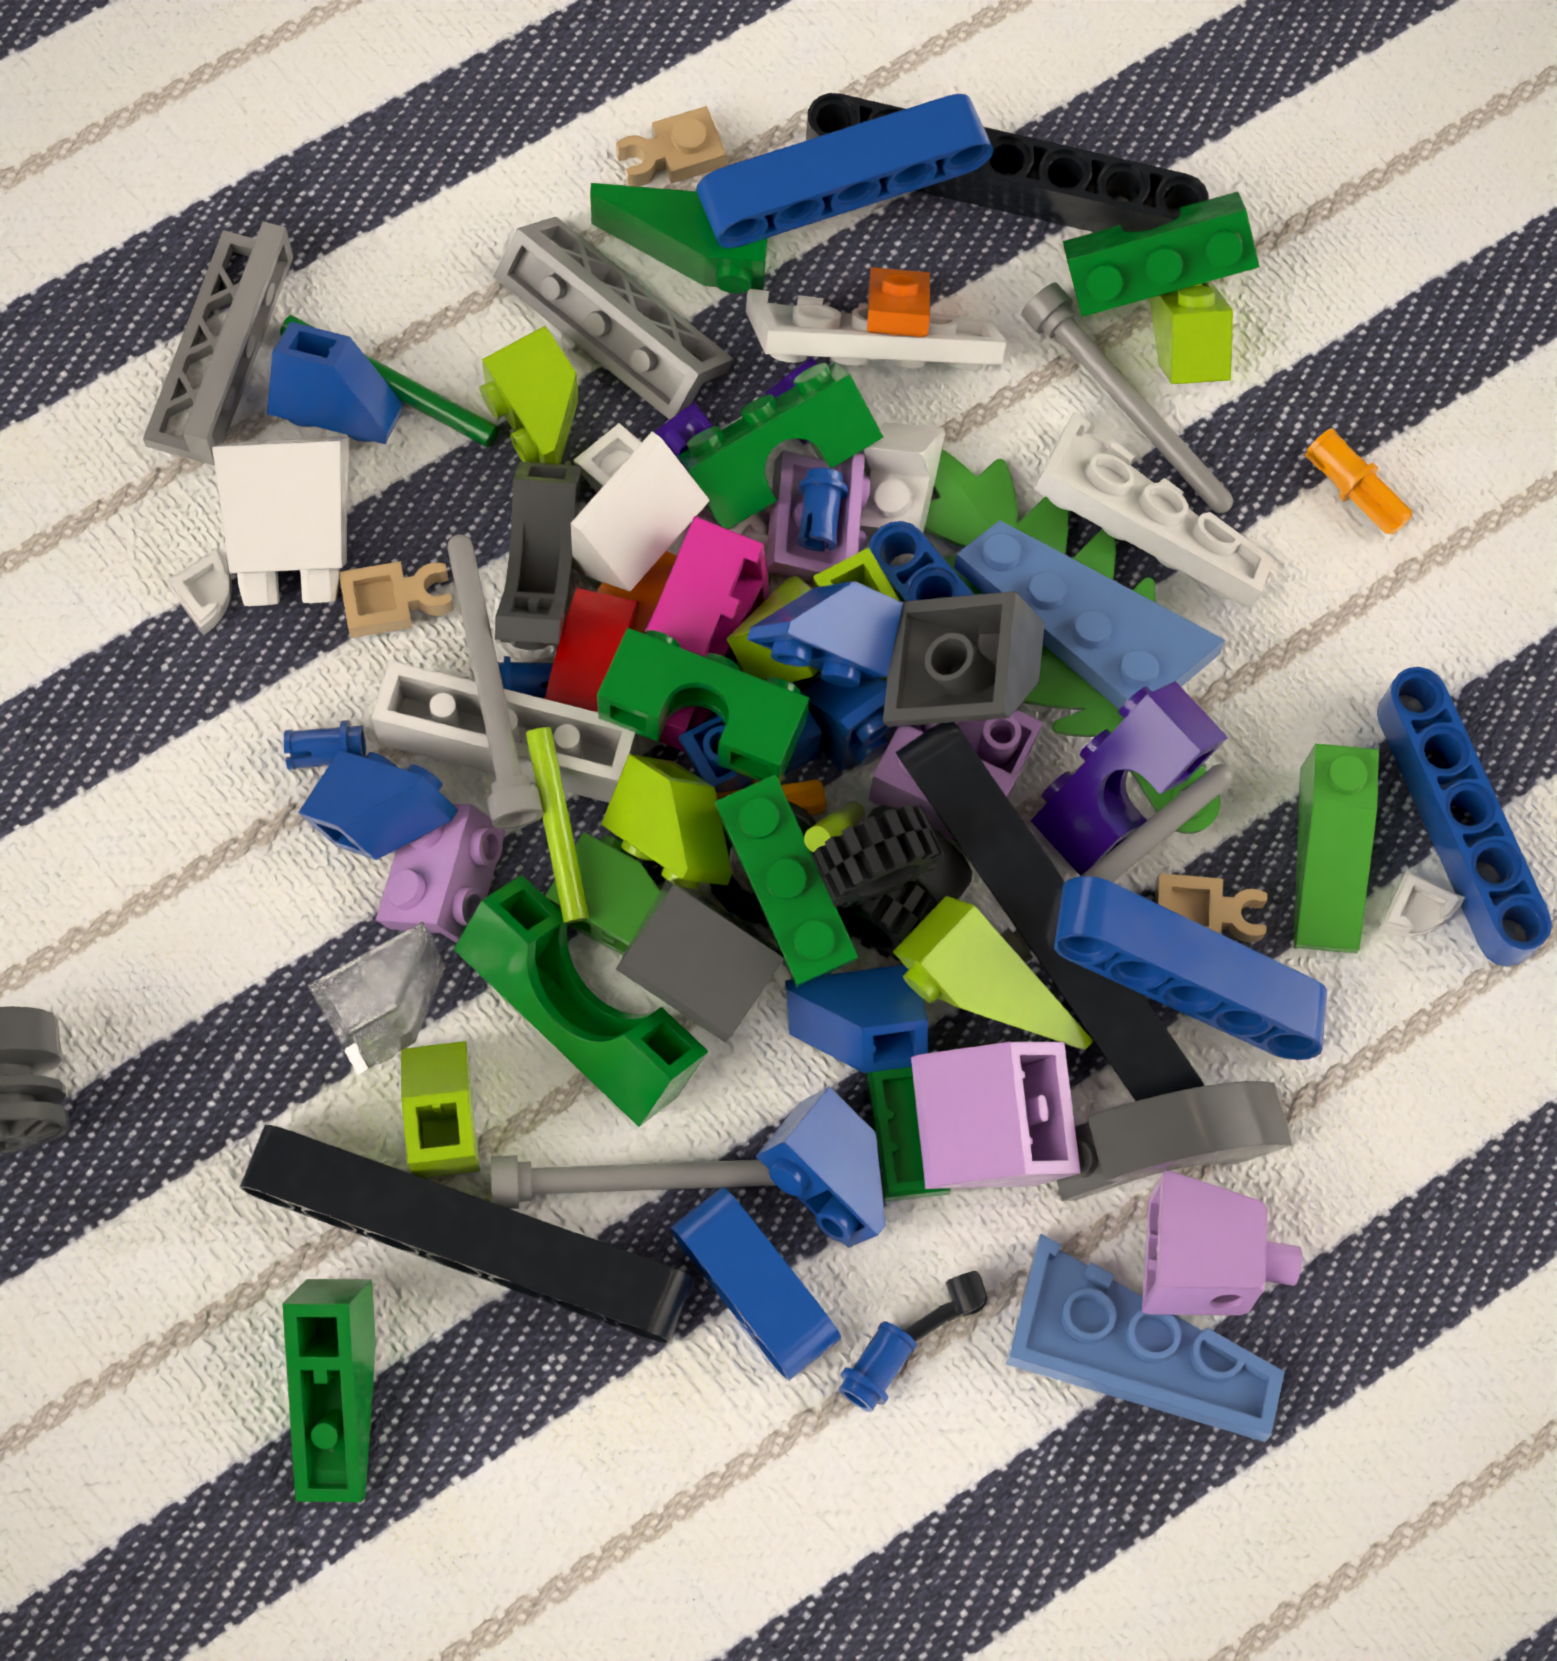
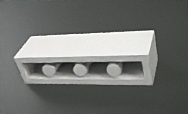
(444, 721)

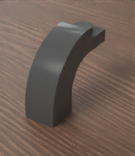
(540, 556)
(1175, 1132)

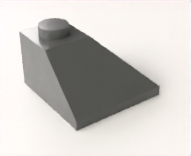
(963, 659)

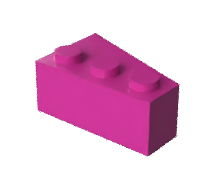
(706, 598)

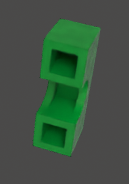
(1127, 267)
(732, 461)
(657, 678)
(785, 880)

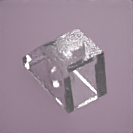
(381, 997)

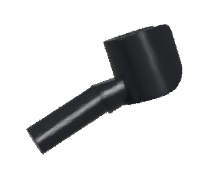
(967, 1298)

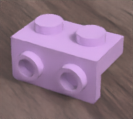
(783, 552)
(443, 875)

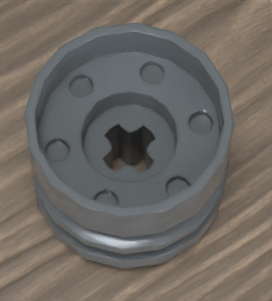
(28, 1099)

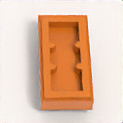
(898, 302)

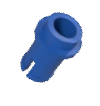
(820, 511)
(525, 677)
(321, 745)
(877, 1367)

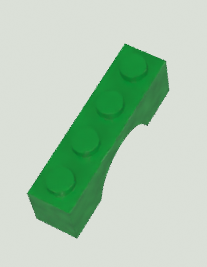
(524, 954)

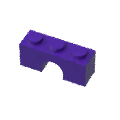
(1160, 738)

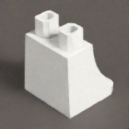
(284, 513)

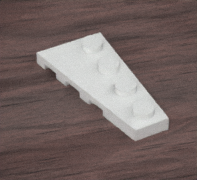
(823, 331)
(1150, 515)

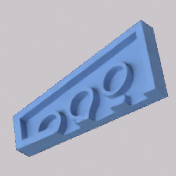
(1089, 620)
(1093, 1335)

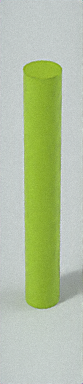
(847, 815)
(557, 825)

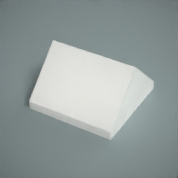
(635, 516)

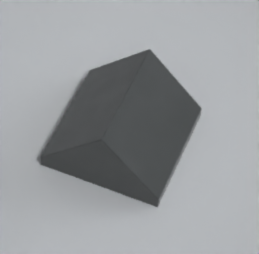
(699, 960)

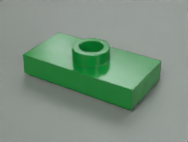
(898, 1135)

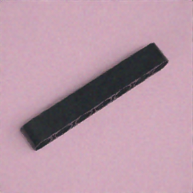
(1035, 169)
(1030, 895)
(467, 1234)

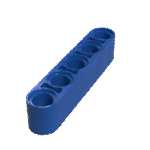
(844, 170)
(1456, 844)
(1190, 968)

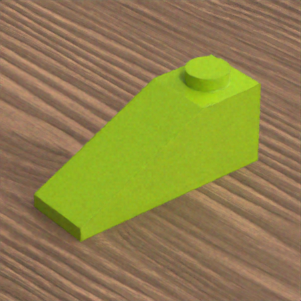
(971, 966)

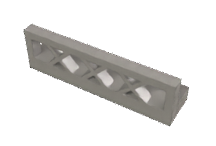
(610, 316)
(231, 350)

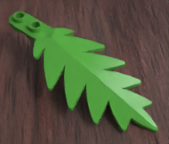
(973, 505)

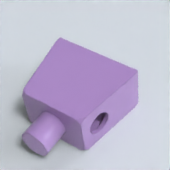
(1209, 1250)

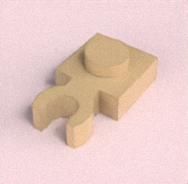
(680, 144)
(381, 598)
(1204, 903)

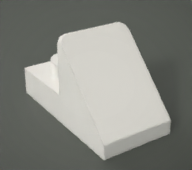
(901, 475)

